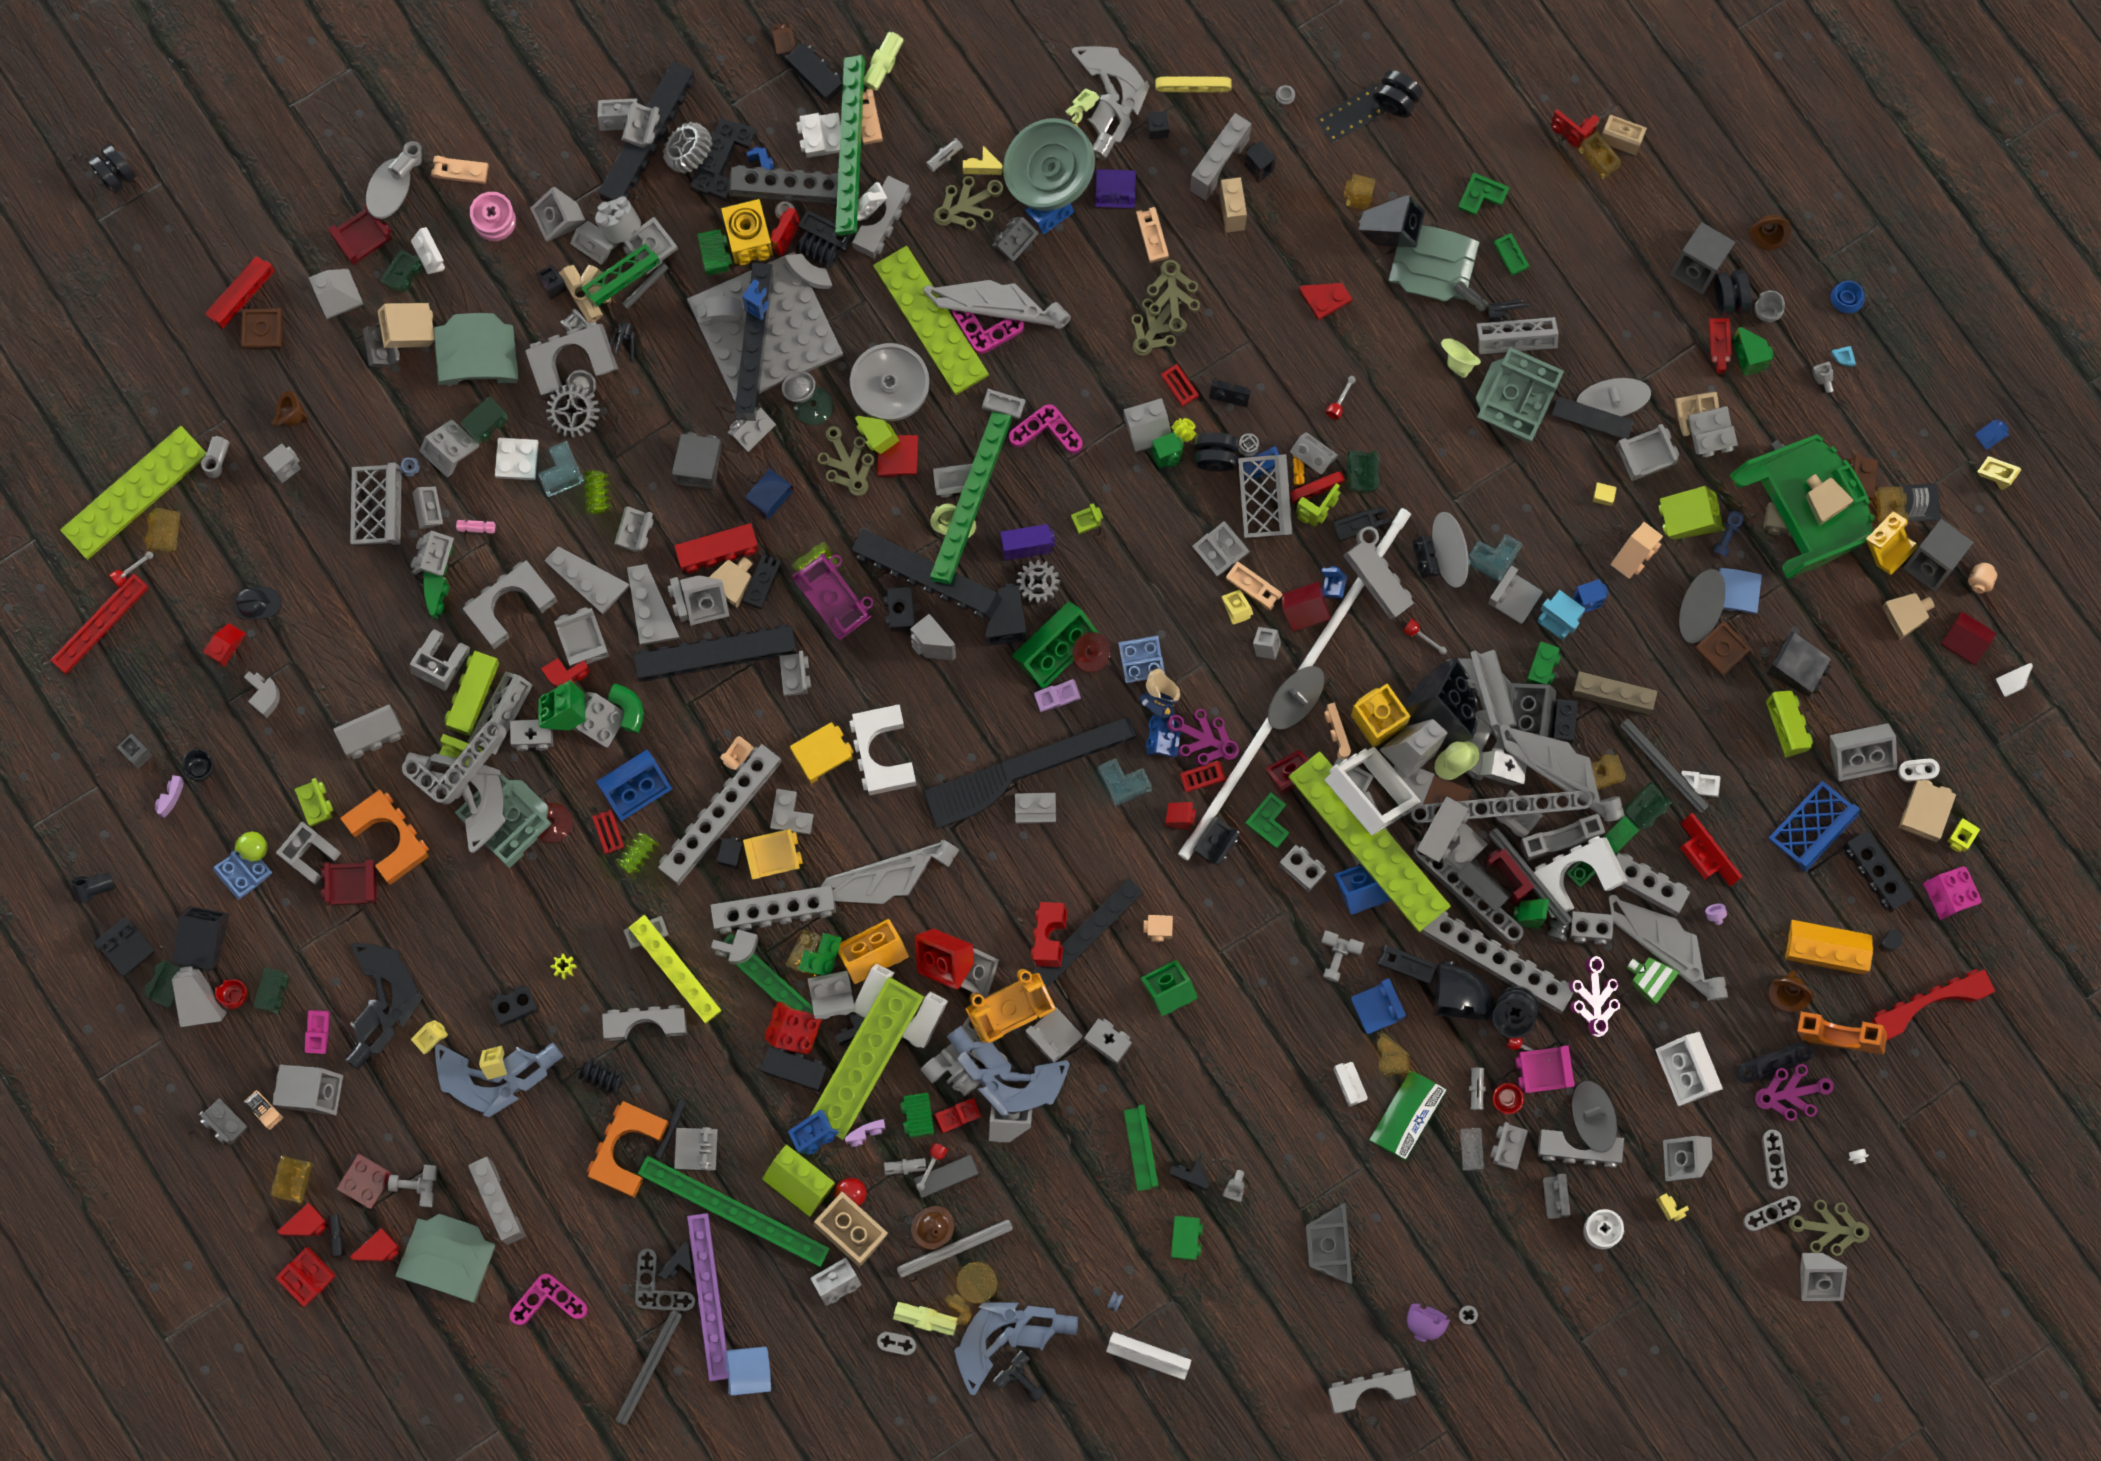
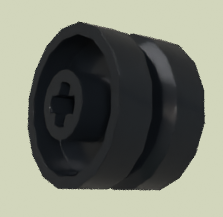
(1397, 94)
(111, 168)
(1732, 292)
(1215, 452)

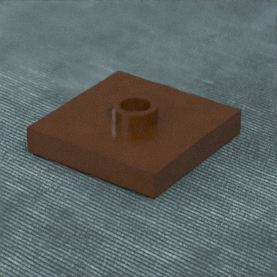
(261, 328)
(1723, 648)
(1440, 789)

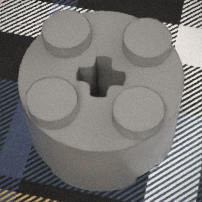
(617, 220)

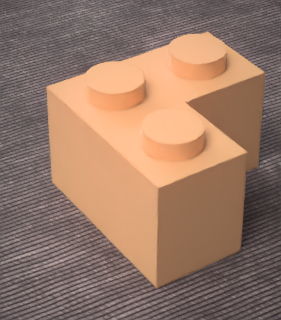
(1640, 546)

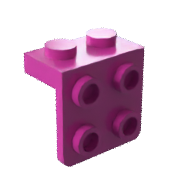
(1952, 892)

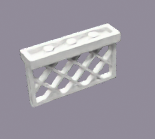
(1148, 1356)

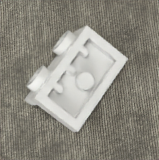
(870, 201)
(1350, 1083)

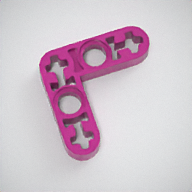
(986, 336)
(1051, 424)
(543, 1294)

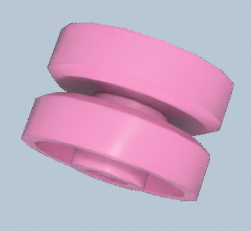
(492, 216)

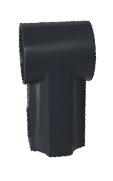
(85, 888)

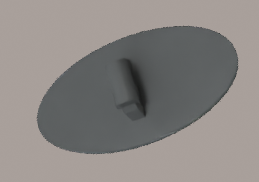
(1702, 606)
(1296, 697)
(1594, 1116)

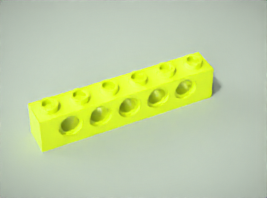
(674, 969)

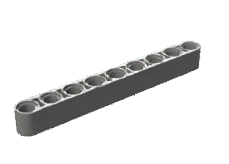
(1511, 803)

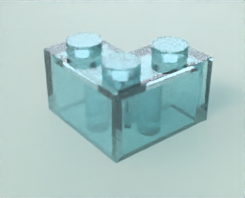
(564, 474)
(1495, 562)
(1122, 787)

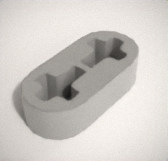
(895, 1348)

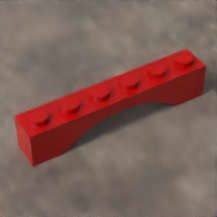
(1971, 989)

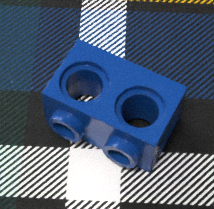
(1591, 595)

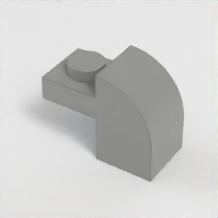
(719, 308)
(266, 697)
(740, 951)

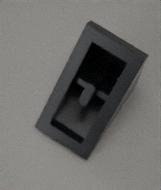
(552, 281)

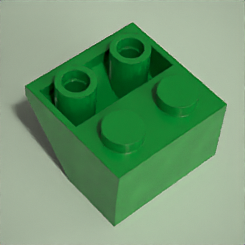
(562, 707)

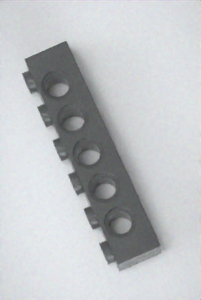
(779, 191)

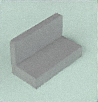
(592, 242)

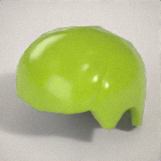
(251, 846)

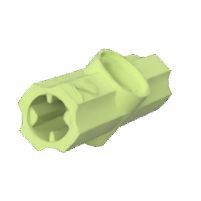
(883, 61)
(925, 1318)

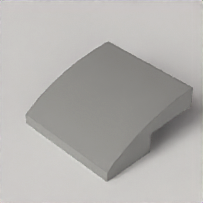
(1221, 548)

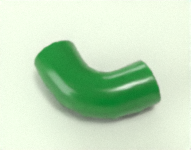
(631, 706)

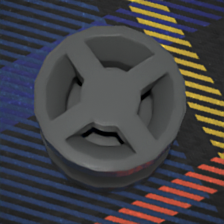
(1557, 931)

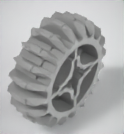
(687, 147)
(573, 429)

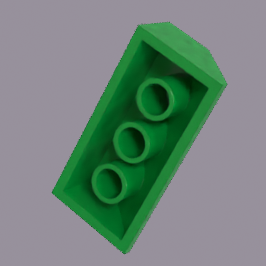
(1052, 645)

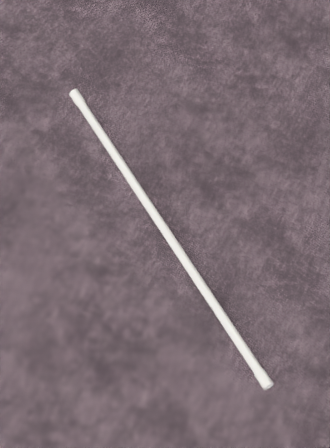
(1187, 849)

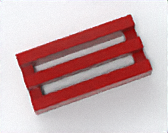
(1188, 399)
(603, 816)

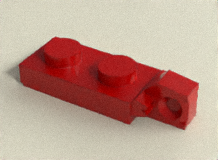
(1720, 342)

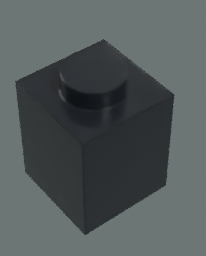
(1157, 125)
(730, 852)

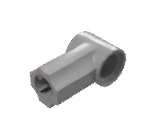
(406, 160)
(215, 455)

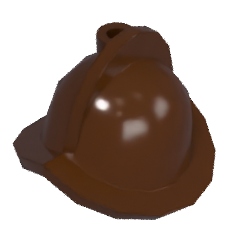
(1770, 232)
(289, 411)
(1790, 993)
(932, 1227)

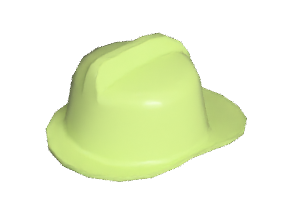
(1460, 358)
(942, 517)
(1456, 760)

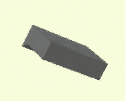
(1485, 884)

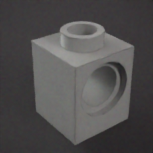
(1266, 643)

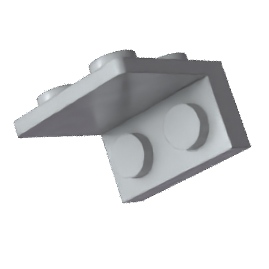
(447, 447)
(432, 553)
(1515, 596)
(601, 718)
(831, 995)
(1054, 1035)

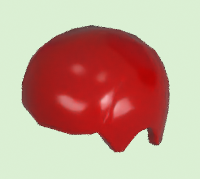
(231, 994)
(1508, 1098)
(853, 1189)

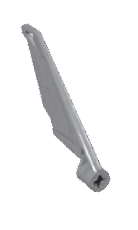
(997, 301)
(1561, 766)
(888, 877)
(1669, 943)

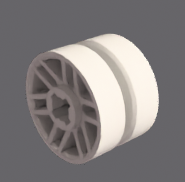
(1611, 1222)

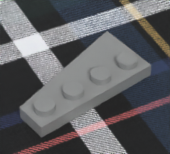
(588, 580)
(651, 614)

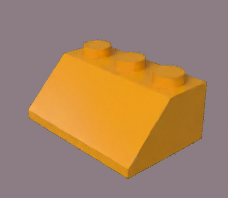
(875, 945)

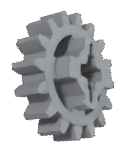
(1032, 576)

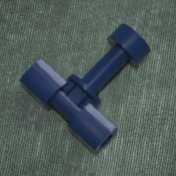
(1734, 520)

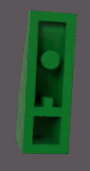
(1531, 913)

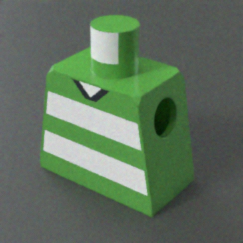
(1651, 978)

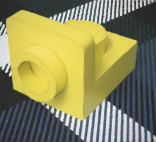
(429, 1036)
(1668, 1207)

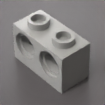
(282, 462)
(1298, 872)
(1590, 921)

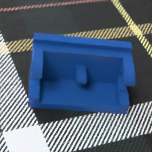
(753, 300)
(1268, 465)

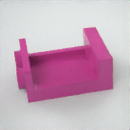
(1544, 1075)

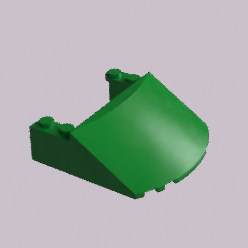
(1785, 477)

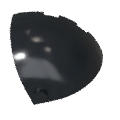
(1447, 700)
(1461, 993)

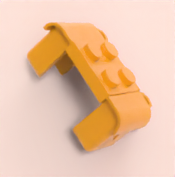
(1010, 1007)

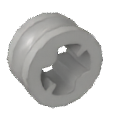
(1469, 1321)

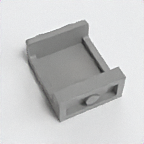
(1648, 452)
(581, 637)

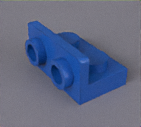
(1049, 219)
(1161, 739)
(812, 1133)

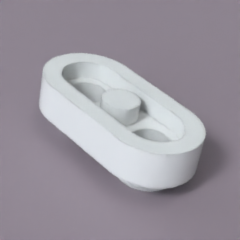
(1917, 770)

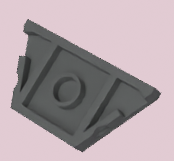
(1330, 1244)

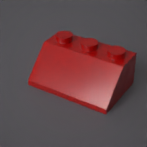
(943, 957)

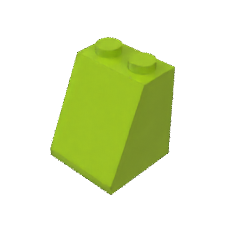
(1691, 513)

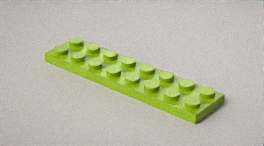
(931, 324)
(134, 492)
(868, 1055)

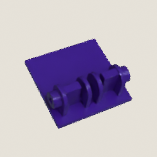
(1115, 188)

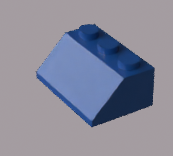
(634, 785)
(1359, 889)

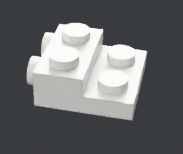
(820, 134)

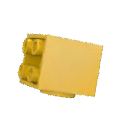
(747, 232)
(1380, 715)

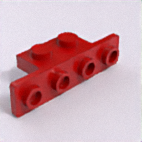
(1706, 853)

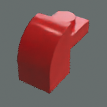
(557, 674)

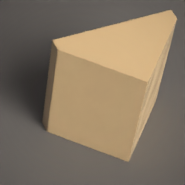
(1623, 134)

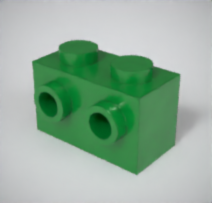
(1167, 450)
(1543, 663)

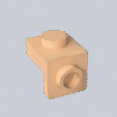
(737, 753)

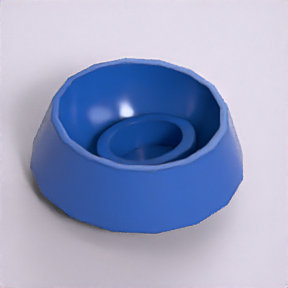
(1847, 297)

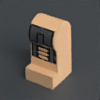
(263, 1109)

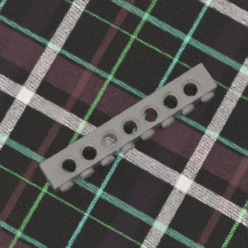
(678, 872)
(1502, 971)

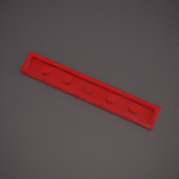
(99, 623)

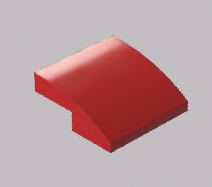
(900, 458)
(305, 1276)

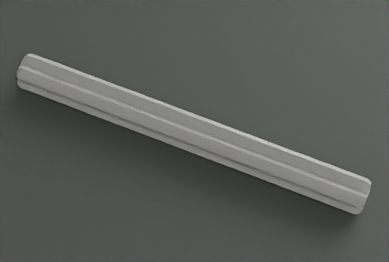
(954, 1248)

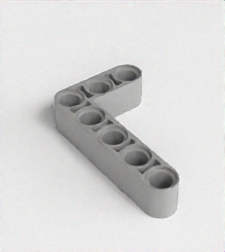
(458, 767)

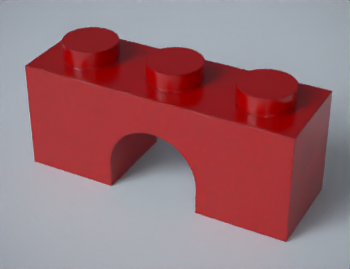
(1049, 918)

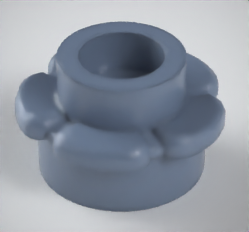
(404, 466)

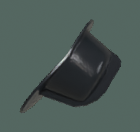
(256, 603)

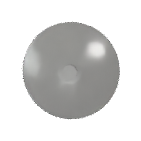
(889, 382)

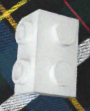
(427, 251)

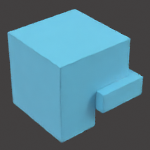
(1561, 615)

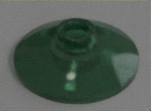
(817, 414)

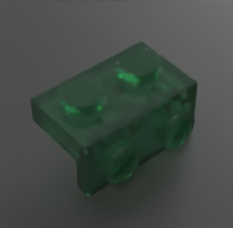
(401, 271)
(1362, 471)
(1646, 806)
(161, 987)

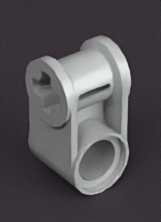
(574, 321)

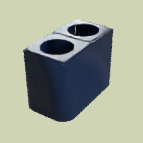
(769, 493)

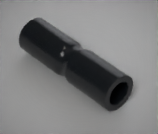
(335, 1232)

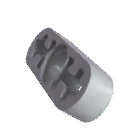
(1767, 1145)
(1759, 1225)

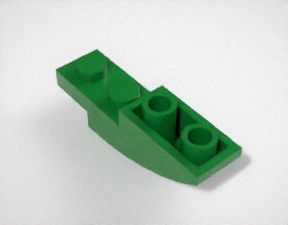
(435, 589)
(1617, 838)

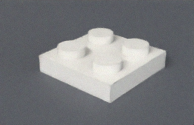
(516, 459)

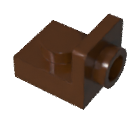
(783, 39)

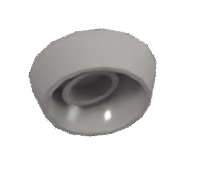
(798, 387)

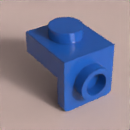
(760, 154)
(1992, 433)
(1334, 582)

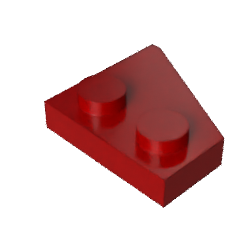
(1325, 298)

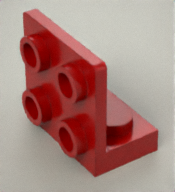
(1572, 132)

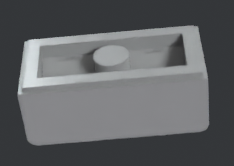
(427, 507)

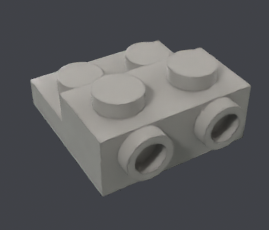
(654, 237)
(1712, 431)

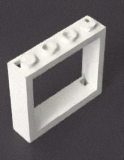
(1358, 802)

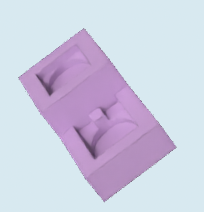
(1057, 695)

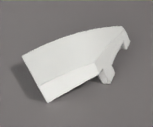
(2014, 680)
(1703, 784)

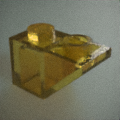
(1394, 1058)

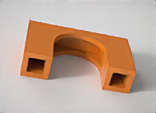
(379, 809)
(1869, 1038)
(627, 1120)

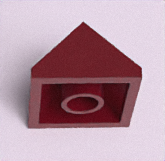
(1305, 606)
(1968, 638)
(1283, 768)

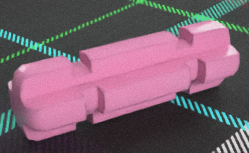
(475, 526)

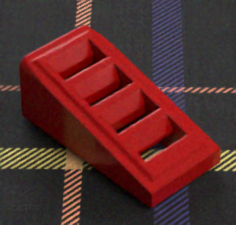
(1219, 770)

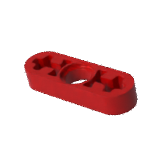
(1316, 487)

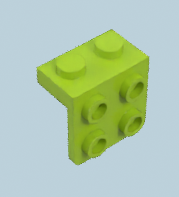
(1310, 513)

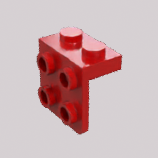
(792, 1029)

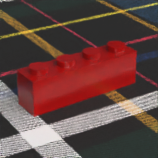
(716, 548)

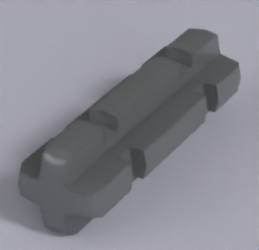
(1471, 296)

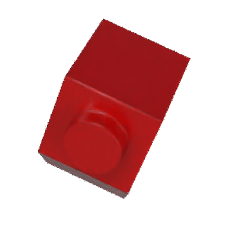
(224, 644)
(304, 1224)
(377, 1249)

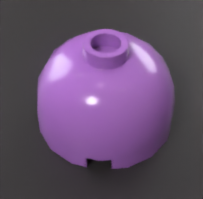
(1426, 1322)

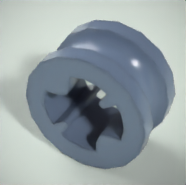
(1115, 1301)

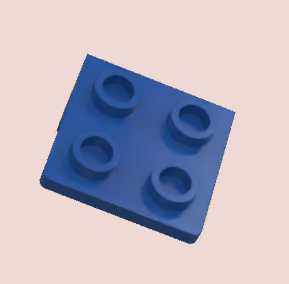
(1378, 1007)

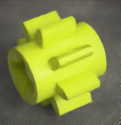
(1184, 429)
(559, 962)

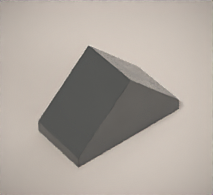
(134, 751)

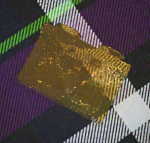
(162, 530)
(806, 941)
(291, 1179)
(958, 1304)

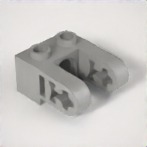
(434, 670)
(297, 845)

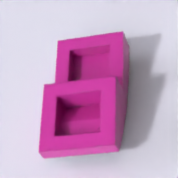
(317, 1031)

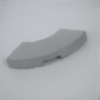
(811, 274)

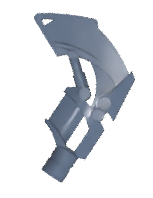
(456, 1077)
(1040, 1090)
(974, 1356)

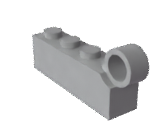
(1376, 575)

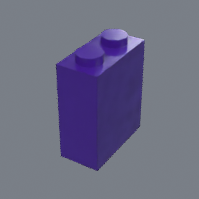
(1027, 542)

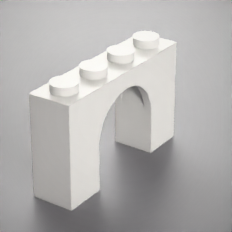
(878, 777)
(1597, 854)
(921, 1026)

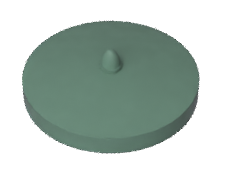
(1049, 164)

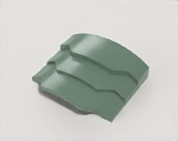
(1435, 264)
(475, 349)
(1517, 393)
(524, 820)
(447, 1257)

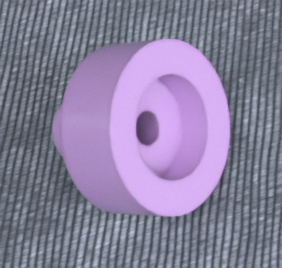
(1716, 913)

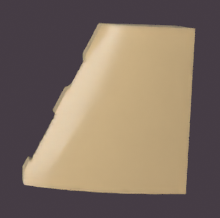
(1692, 405)

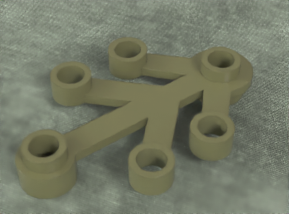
(966, 205)
(1173, 293)
(1155, 327)
(847, 464)
(1833, 1228)

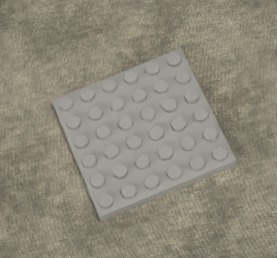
(795, 336)

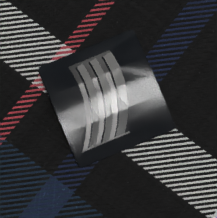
(1922, 502)

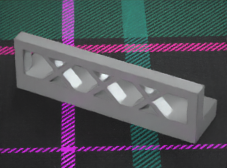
(1517, 339)
(1493, 689)
(509, 706)

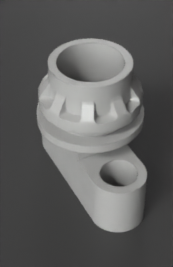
(948, 1061)

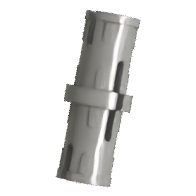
(944, 154)
(1477, 1074)
(904, 1166)

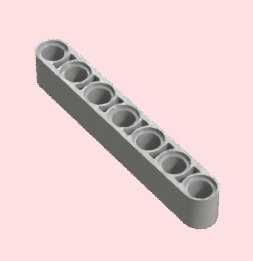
(1471, 902)

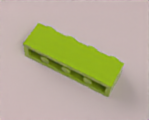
(472, 693)

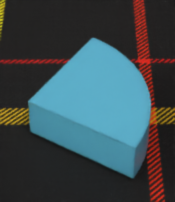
(1844, 356)

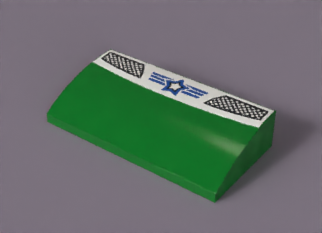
(1407, 1115)

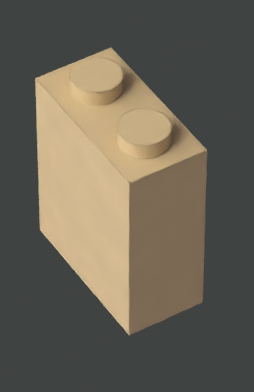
(1233, 205)
(406, 325)
(1927, 810)

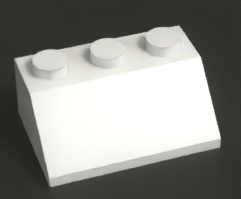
(1688, 1068)

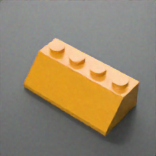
(1829, 947)

